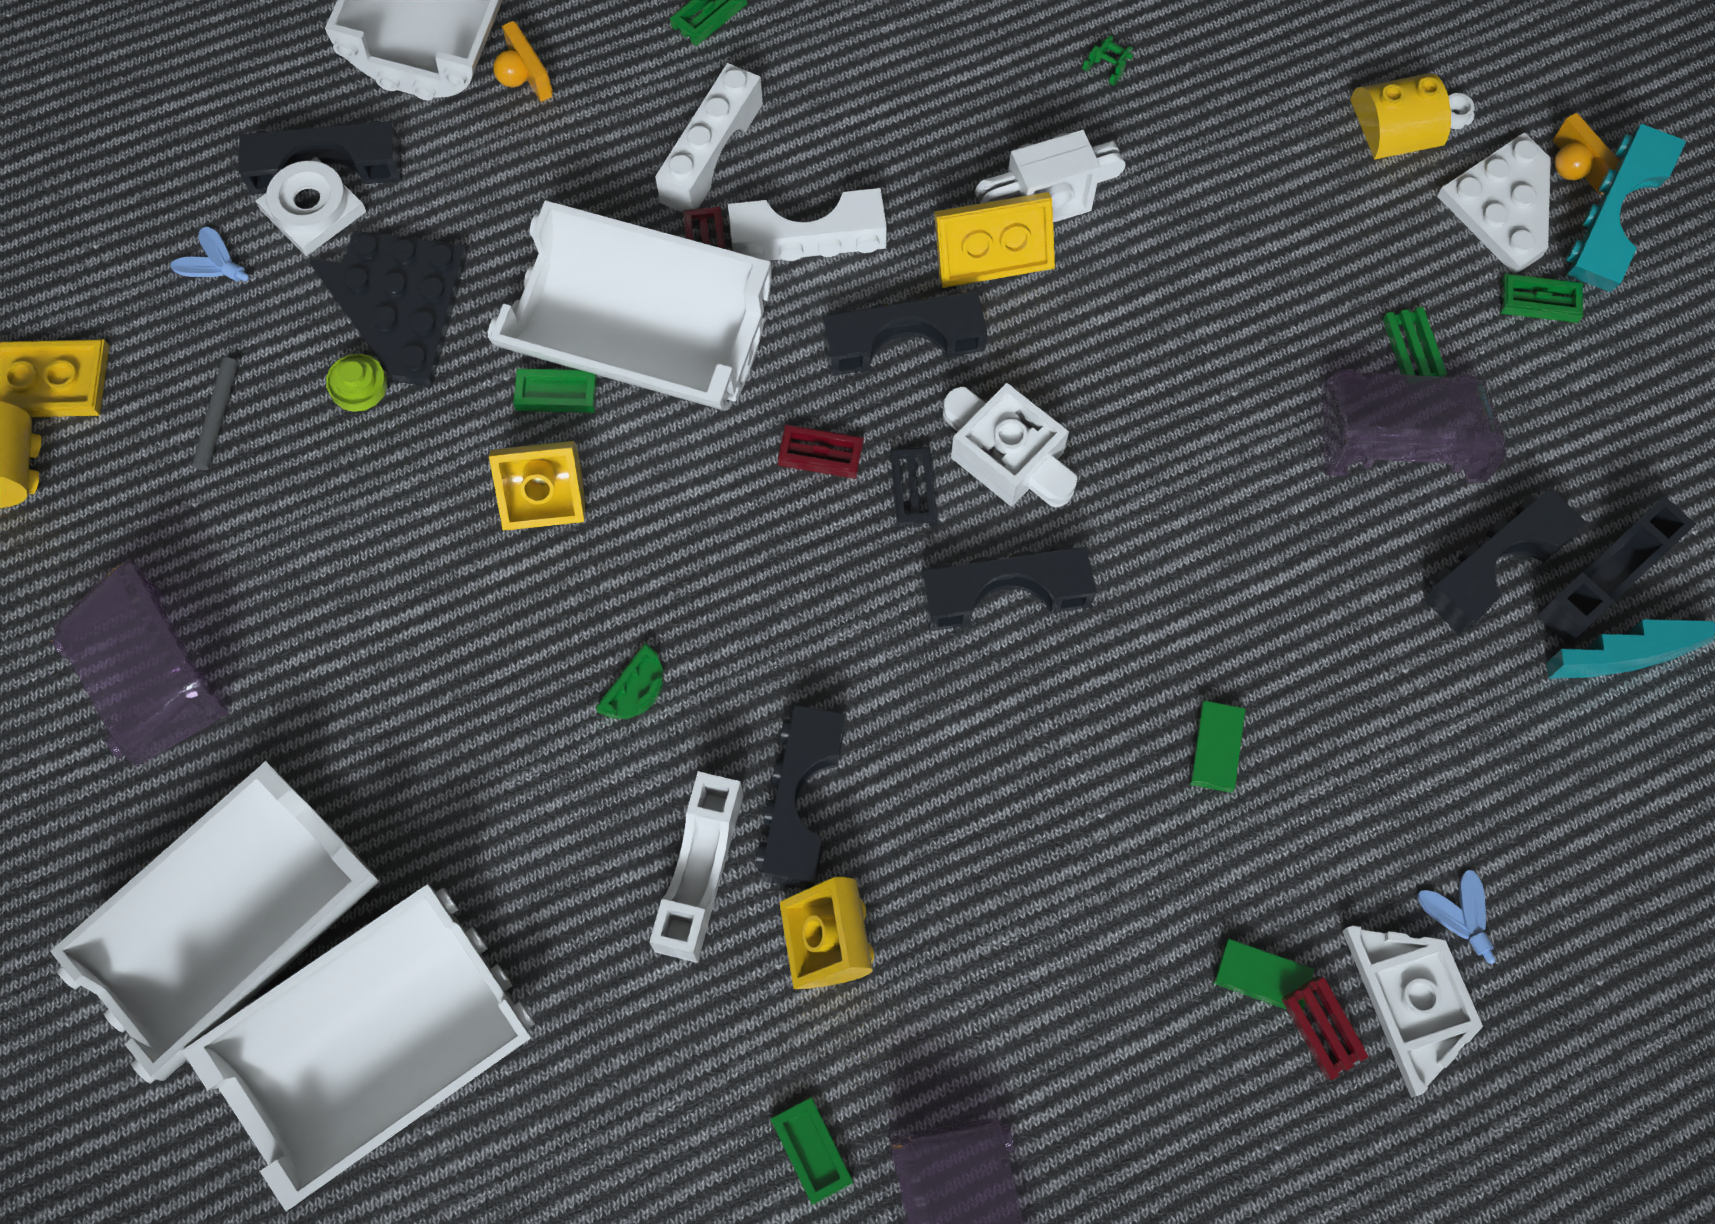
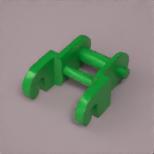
(1100, 53)

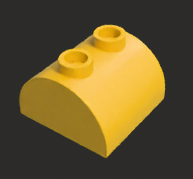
(1403, 114)
(16, 448)
(538, 485)
(826, 934)

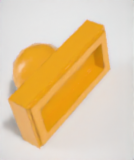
(521, 64)
(1582, 153)

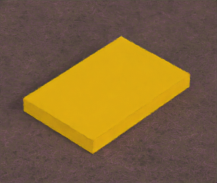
(995, 239)
(54, 376)

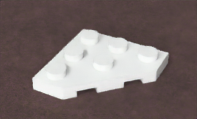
(1506, 202)

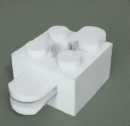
(1060, 166)
(1021, 433)

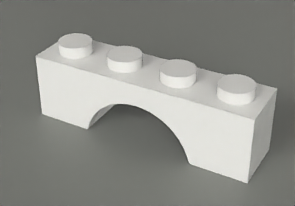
(691, 164)
(851, 227)
(704, 849)

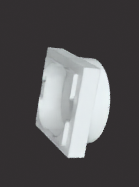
(315, 225)

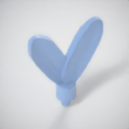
(216, 264)
(1466, 921)

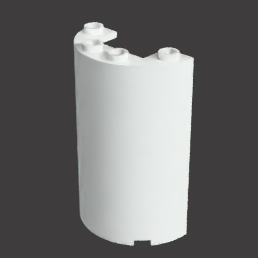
(413, 44)
(638, 306)
(213, 919)
(361, 1042)

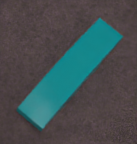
(1642, 646)

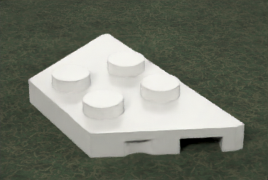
(1416, 1000)

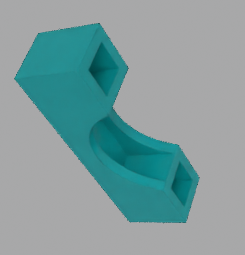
(1605, 251)

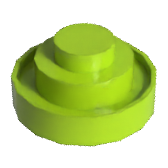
(356, 382)

